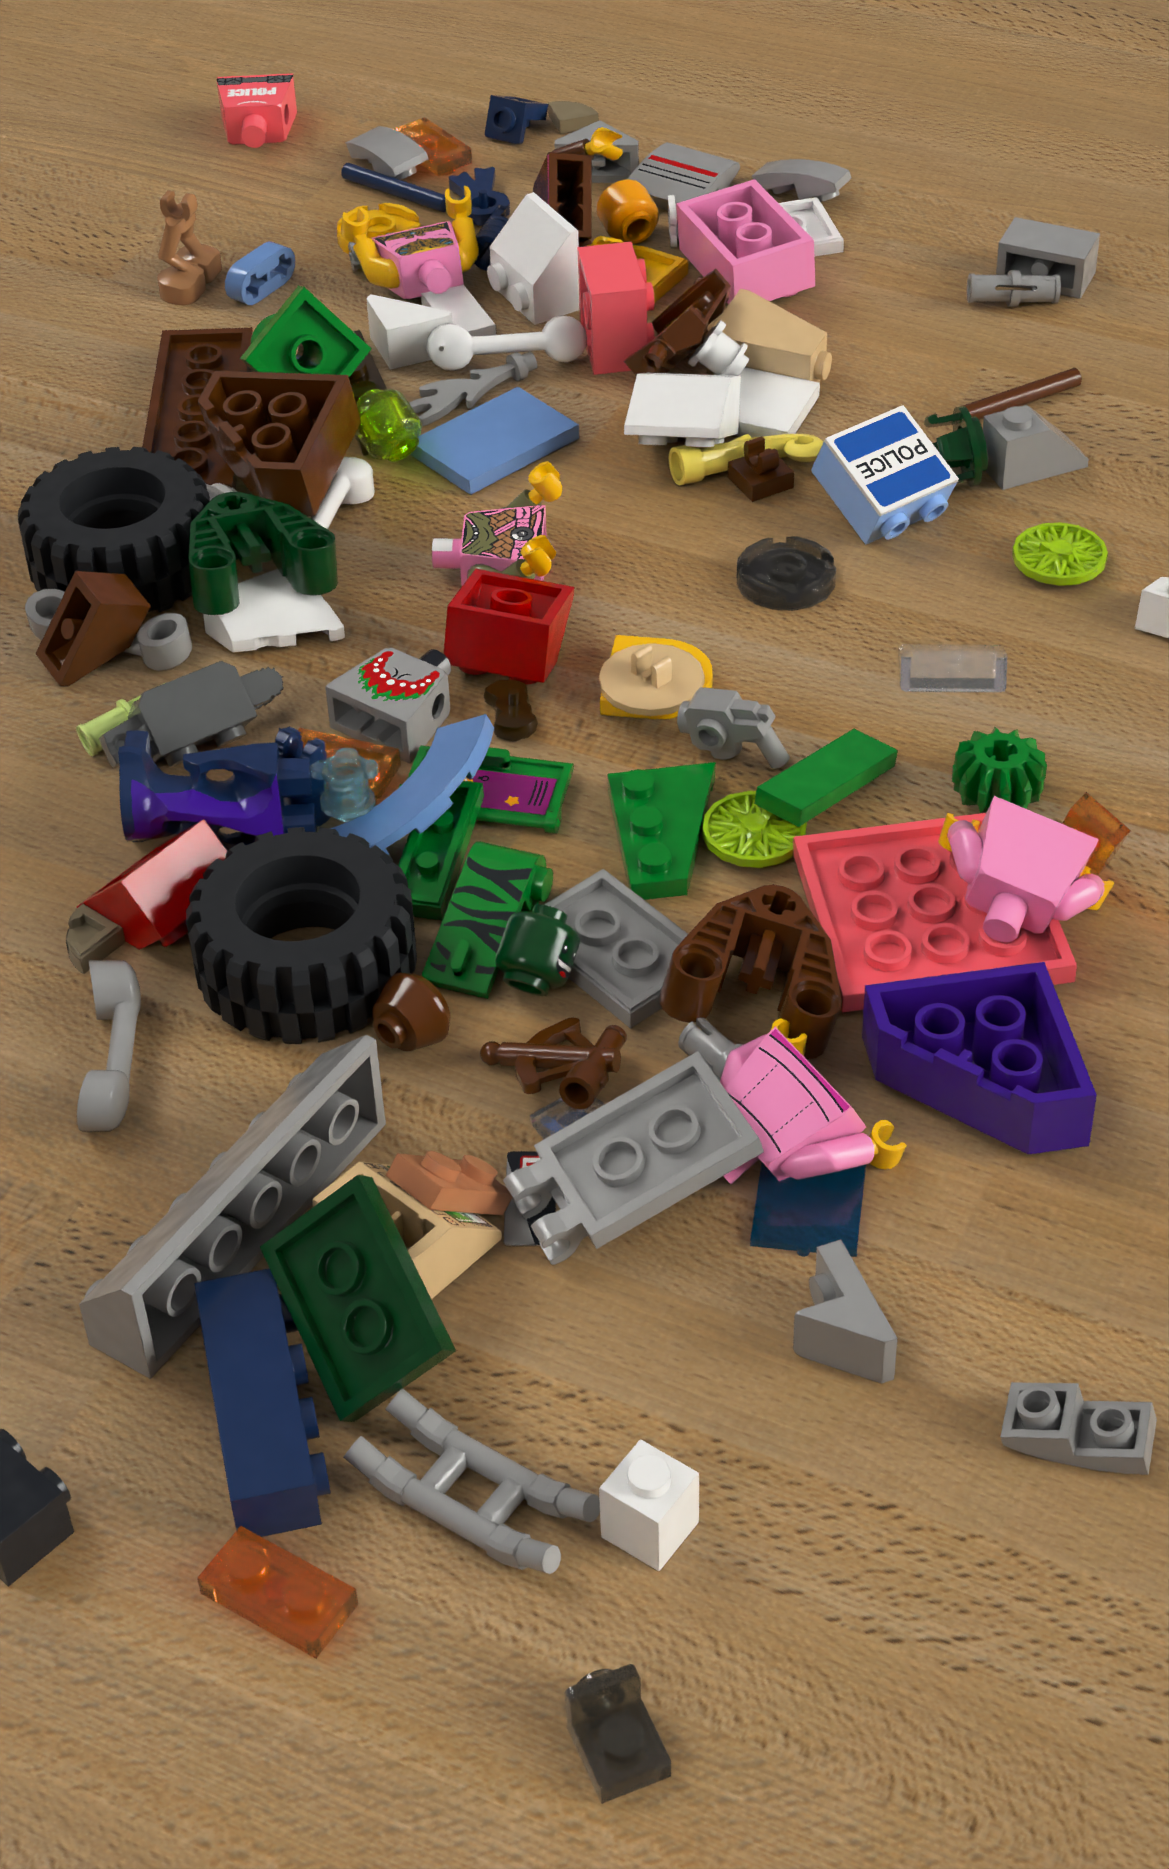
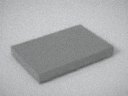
(621, 946)

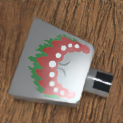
(392, 700)

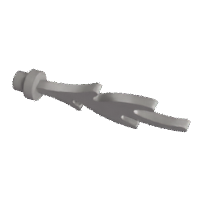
(445, 395)

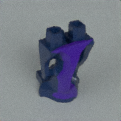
(249, 801)

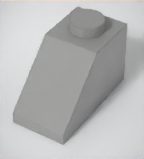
(1027, 448)

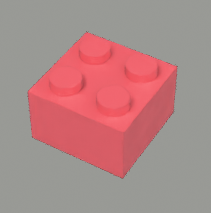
(613, 304)

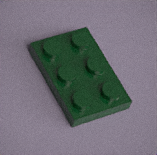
(357, 1299)

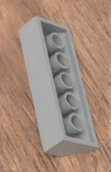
(241, 1202)

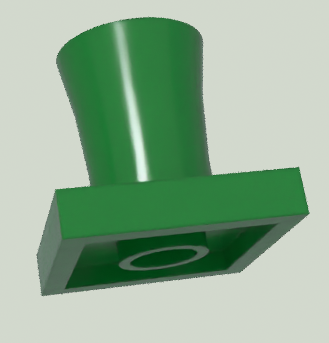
(321, 339)

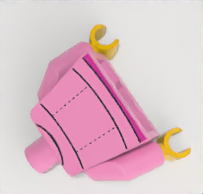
(798, 1113)

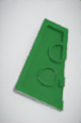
(660, 825)

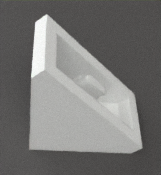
(402, 329)

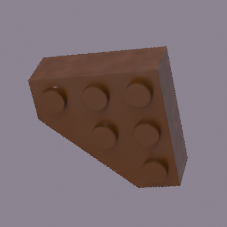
(281, 431)

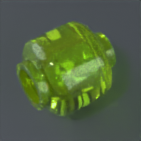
(388, 425)

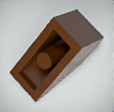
(91, 625)

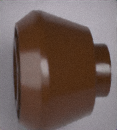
(410, 1013)

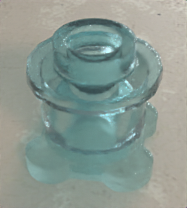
(346, 784)

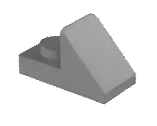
(846, 1322)

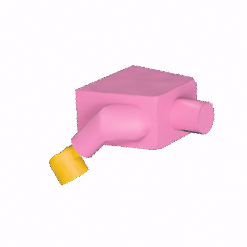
(1023, 869)

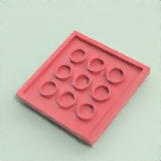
(902, 910)

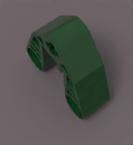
(255, 532)

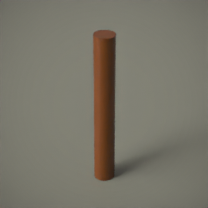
(1025, 393)

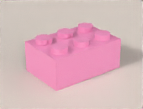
(747, 241)

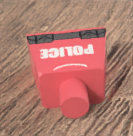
(257, 108)

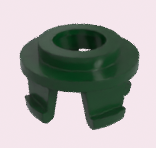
(963, 446)

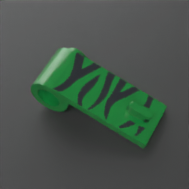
(488, 891)

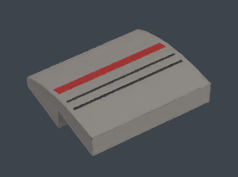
(683, 173)

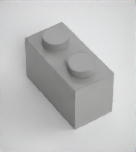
(1050, 250)

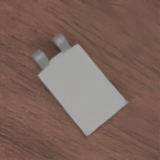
(633, 1158)

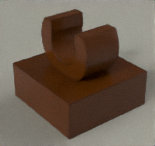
(760, 471)

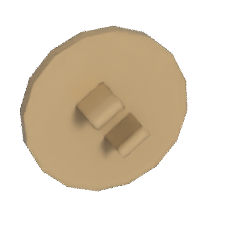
(650, 679)

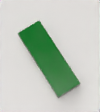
(825, 777)
(436, 855)

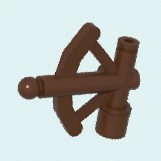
(582, 1065)

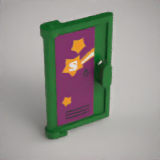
(518, 789)

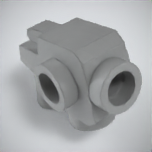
(722, 721)

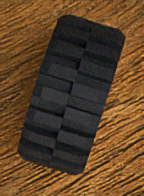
(117, 517)
(292, 884)

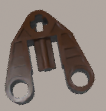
(770, 933)

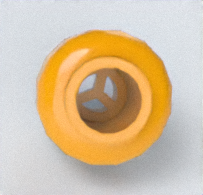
(627, 211)

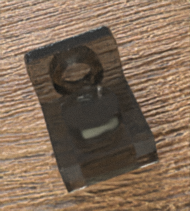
(615, 1733)

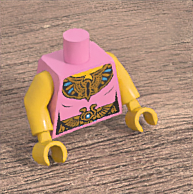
(418, 257)

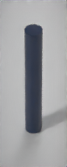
(394, 186)

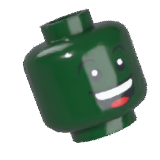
(537, 950)

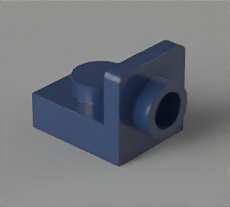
(510, 116)

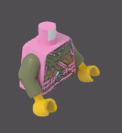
(506, 538)

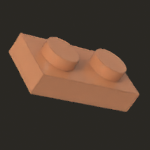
(450, 1183)

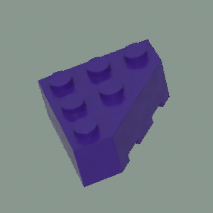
(985, 1053)

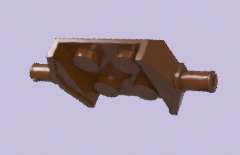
(682, 325)

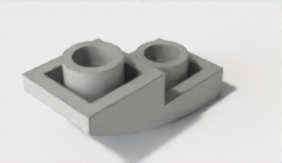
(388, 152)
(807, 176)
(1063, 1428)

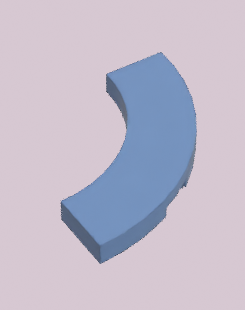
(426, 793)

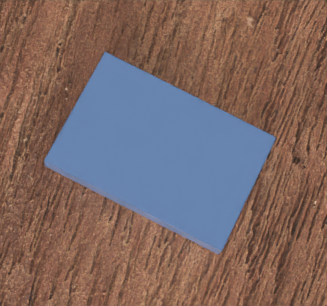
(495, 440)

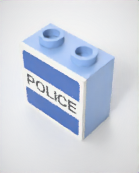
(884, 475)

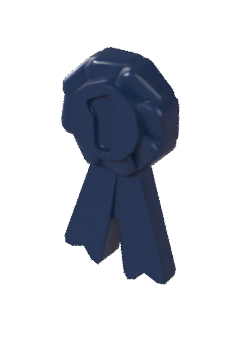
(482, 195)

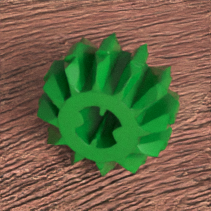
(998, 767)

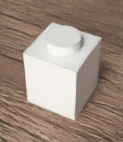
(649, 1505)

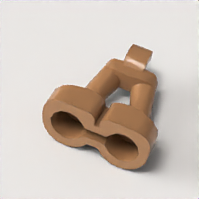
(192, 264)

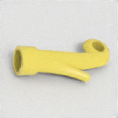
(693, 463)

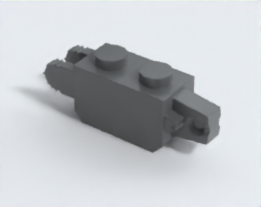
(195, 710)

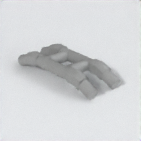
(457, 1453)

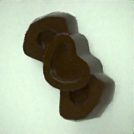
(512, 711)

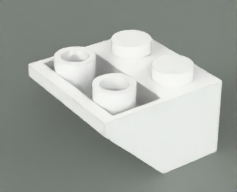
(683, 406)

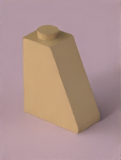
(776, 338)

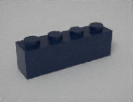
(258, 1405)

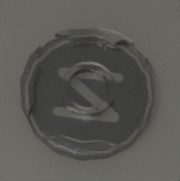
(786, 574)

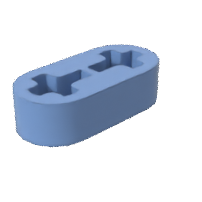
(260, 273)

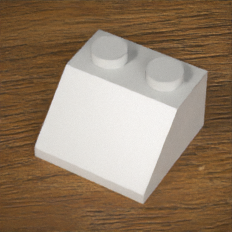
(536, 262)

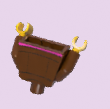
(567, 182)

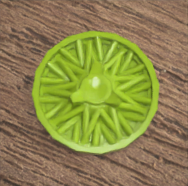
(1059, 554)
(747, 833)

